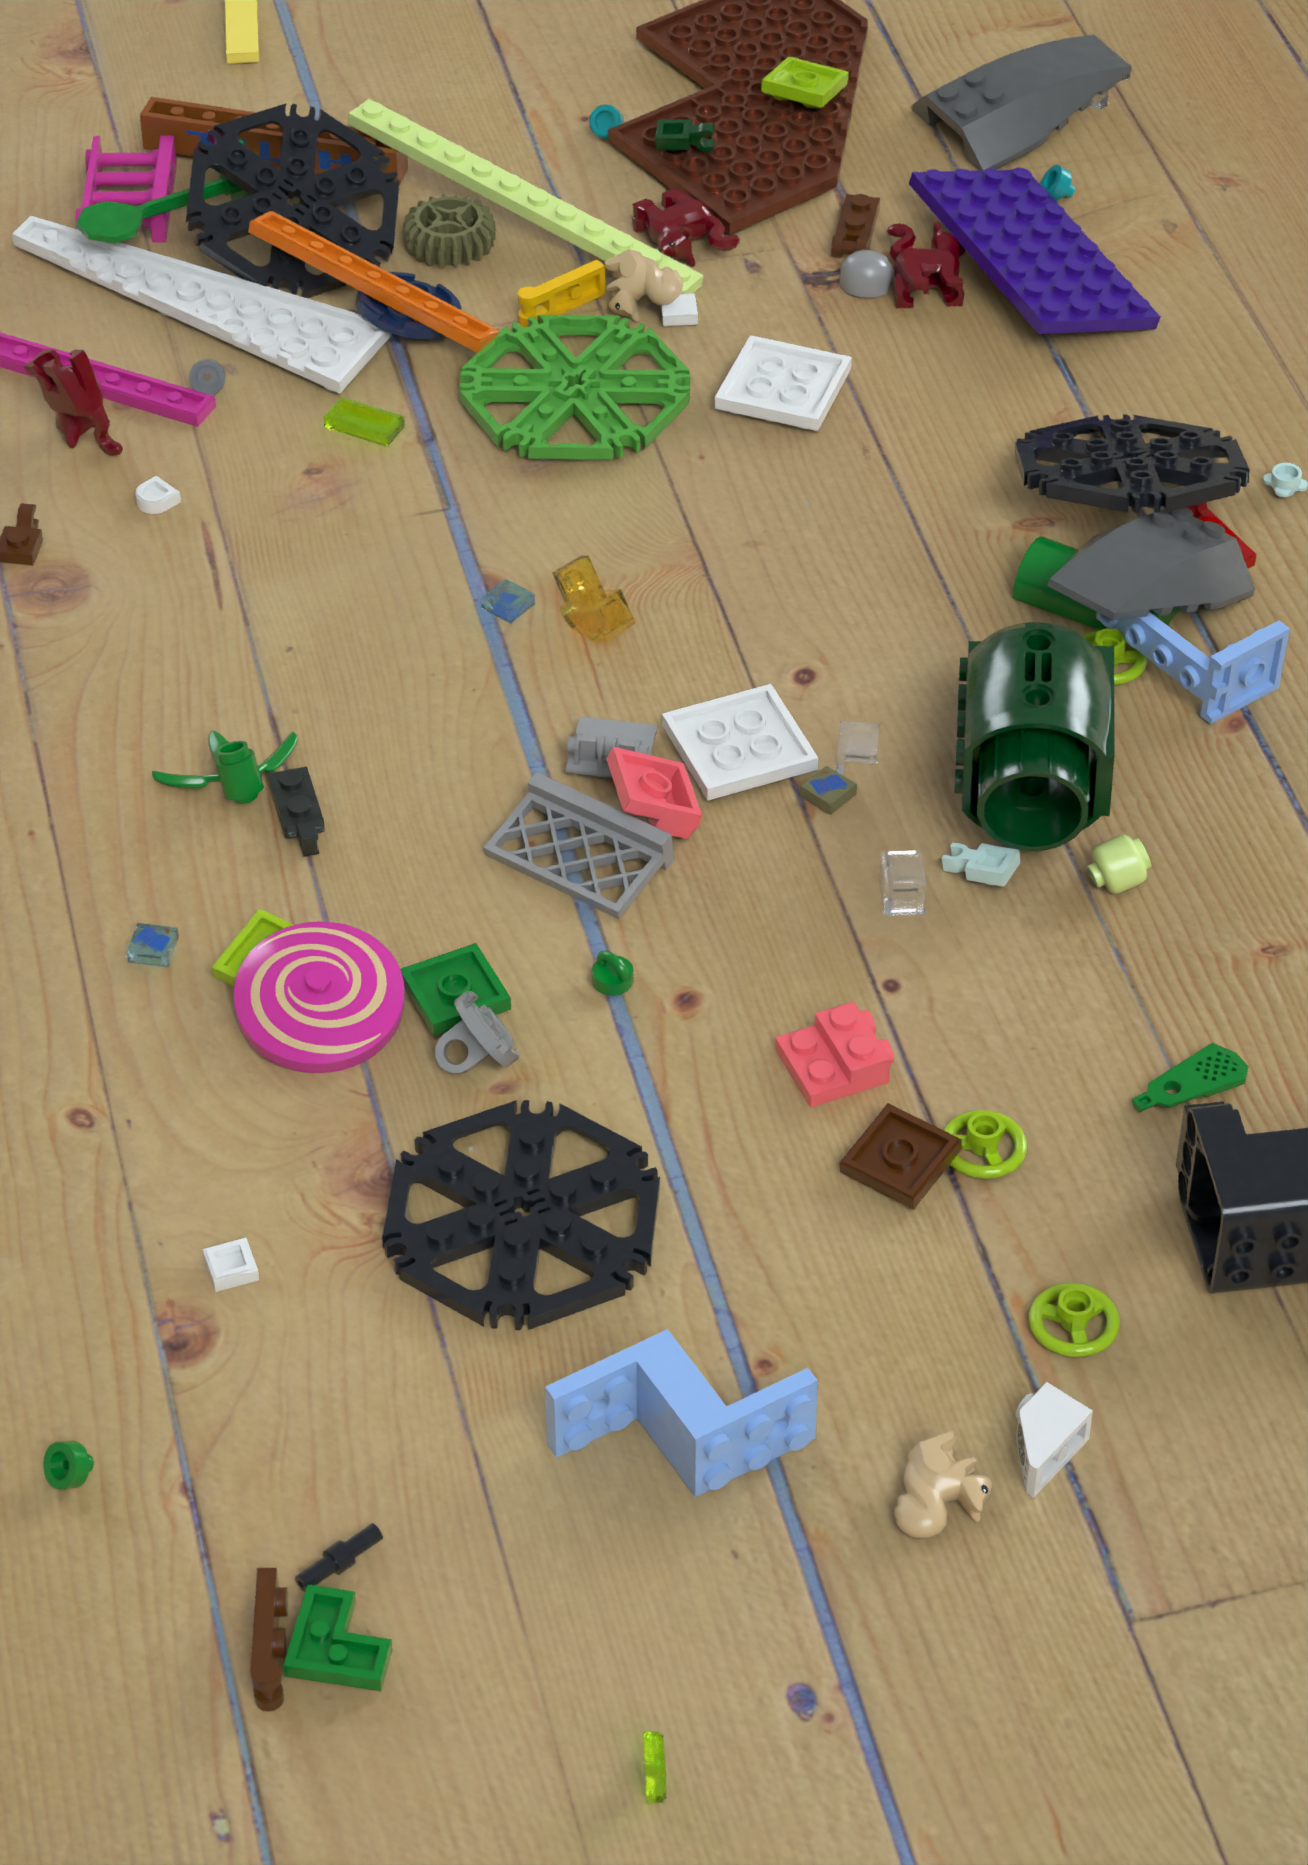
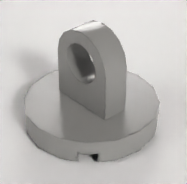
(480, 1032)

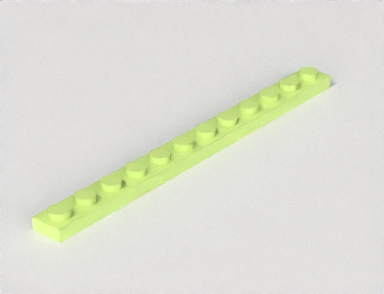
(507, 189)

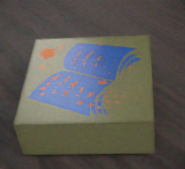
(828, 790)

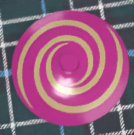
(319, 997)

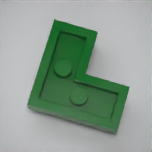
(326, 1651)

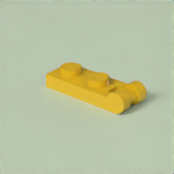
(562, 292)

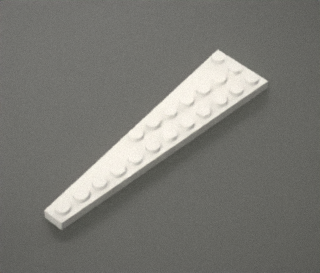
(275, 325)

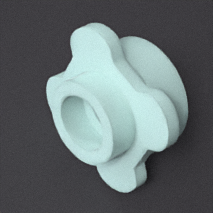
(1285, 479)

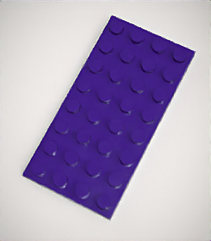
(1033, 251)

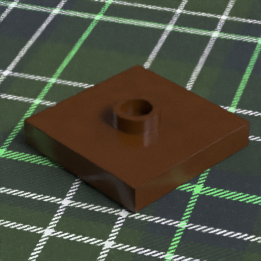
(900, 1156)

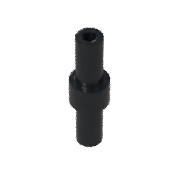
(339, 1557)

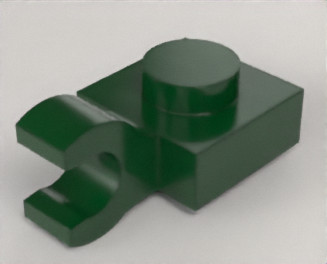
(680, 133)

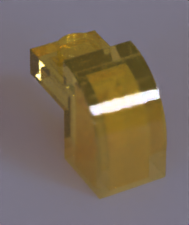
(587, 606)

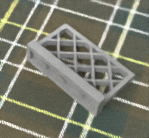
(601, 824)

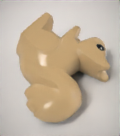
(640, 277)
(934, 1479)

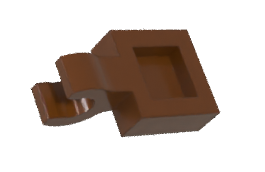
(24, 541)

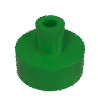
(67, 1464)

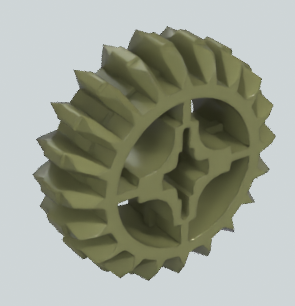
(449, 230)

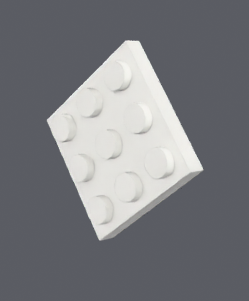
(783, 383)
(739, 742)

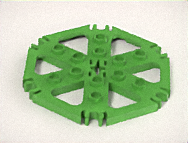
(591, 402)

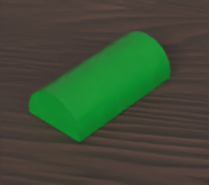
(1031, 581)

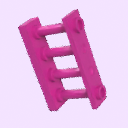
(160, 178)

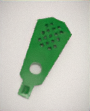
(1202, 1074)

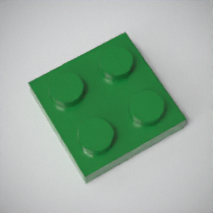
(442, 979)

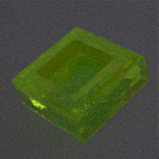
(654, 1767)

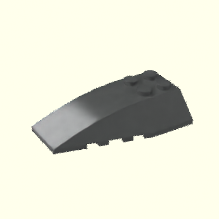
(1022, 97)
(1156, 566)

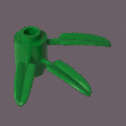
(235, 768)

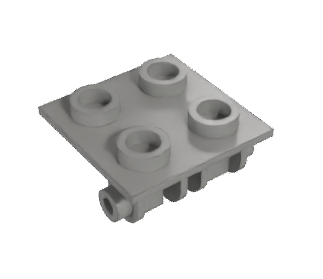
(597, 737)

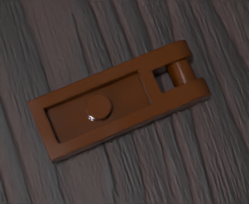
(855, 224)
(268, 1640)

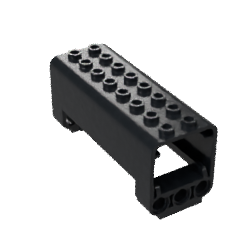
(1243, 1199)

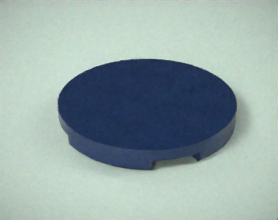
(397, 322)

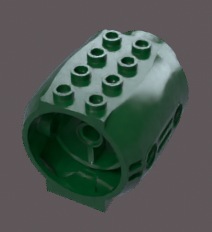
(1035, 734)

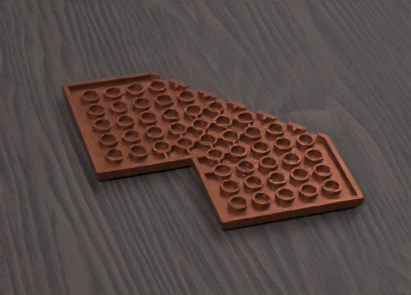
(765, 148)

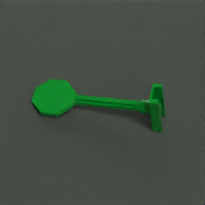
(120, 221)

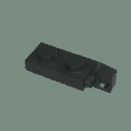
(297, 807)

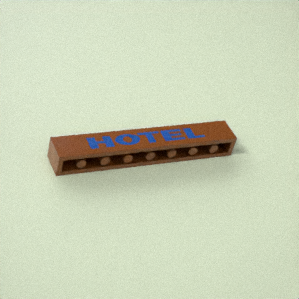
(192, 121)

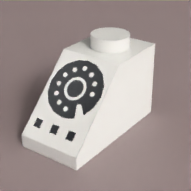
(1049, 1434)

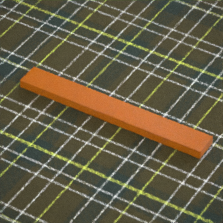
(373, 281)

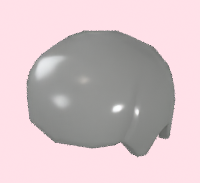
(866, 274)

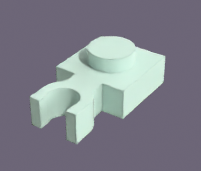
(986, 865)

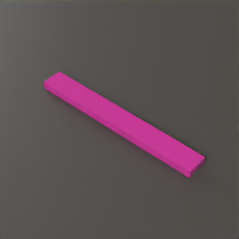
(120, 384)

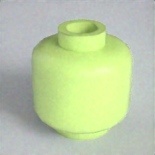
(1119, 864)

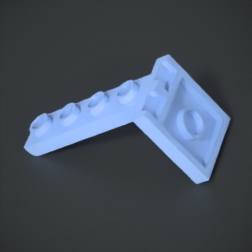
(1225, 679)

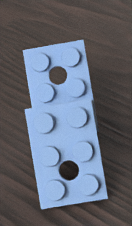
(681, 1413)

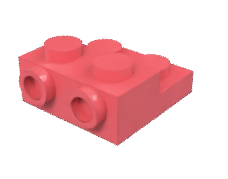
(655, 790)
(836, 1055)

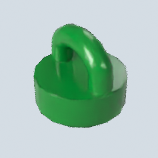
(612, 974)

